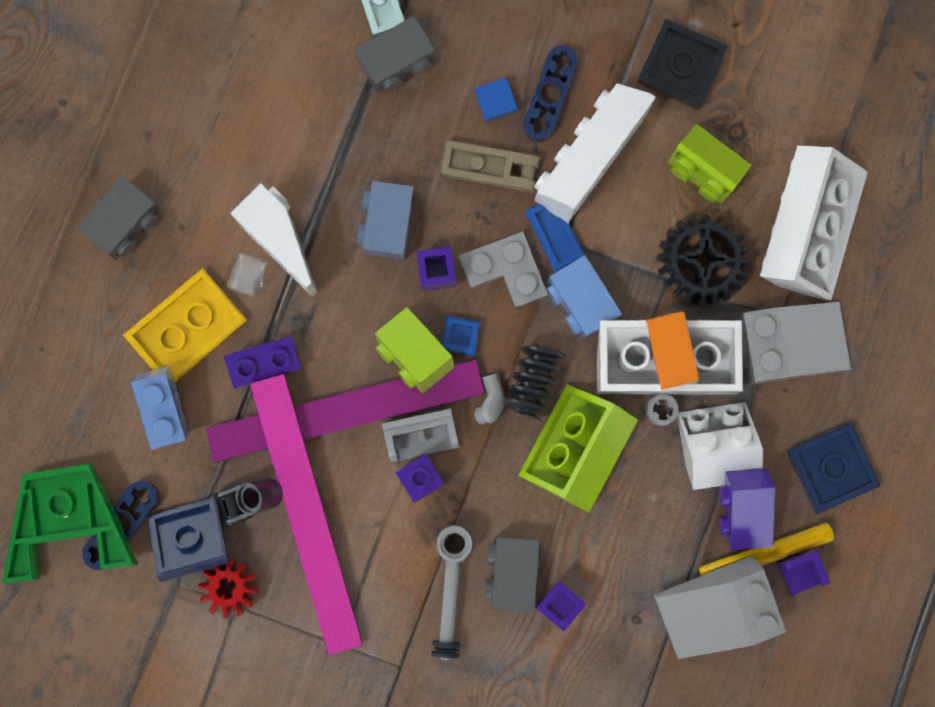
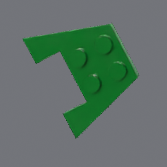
(63, 507)

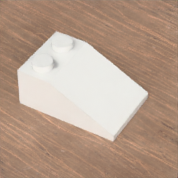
(268, 222)

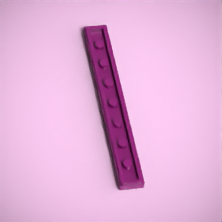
(349, 411)

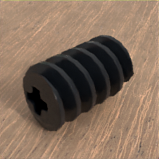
(533, 380)

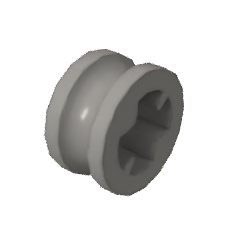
(654, 416)

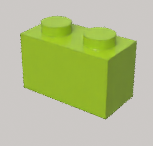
(414, 351)

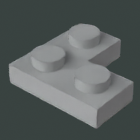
(506, 259)

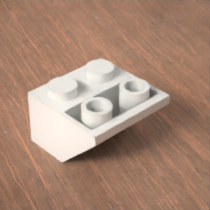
(718, 442)

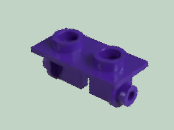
(262, 362)

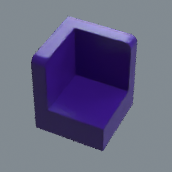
(803, 571)
(560, 605)

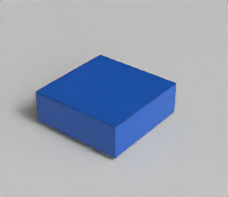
(495, 100)
(460, 335)

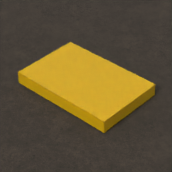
(186, 326)

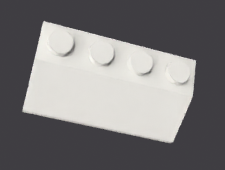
(593, 150)
(814, 222)
(629, 366)

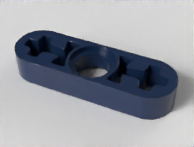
(566, 74)
(129, 498)

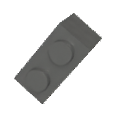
(396, 55)
(119, 219)
(513, 574)

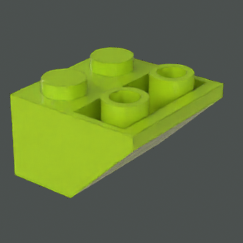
(708, 165)

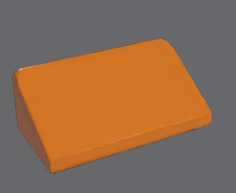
(672, 350)

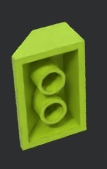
(578, 447)

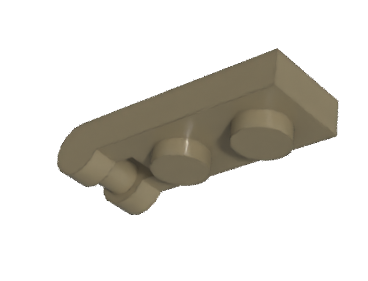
(489, 166)

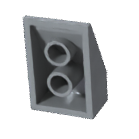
(793, 342)
(720, 610)

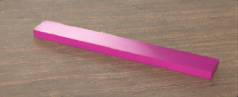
(306, 514)

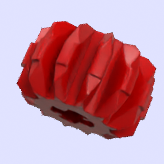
(239, 593)

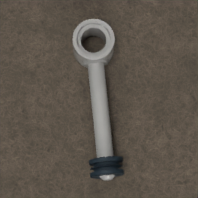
(446, 646)

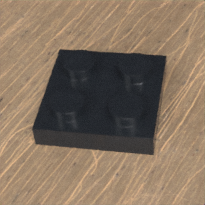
(682, 64)

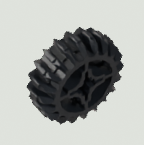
(717, 259)

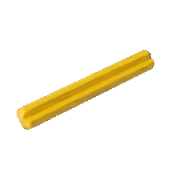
(781, 548)

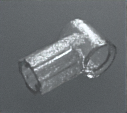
(248, 276)

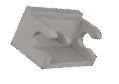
(420, 435)

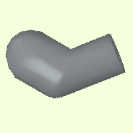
(493, 404)

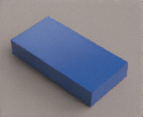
(554, 237)

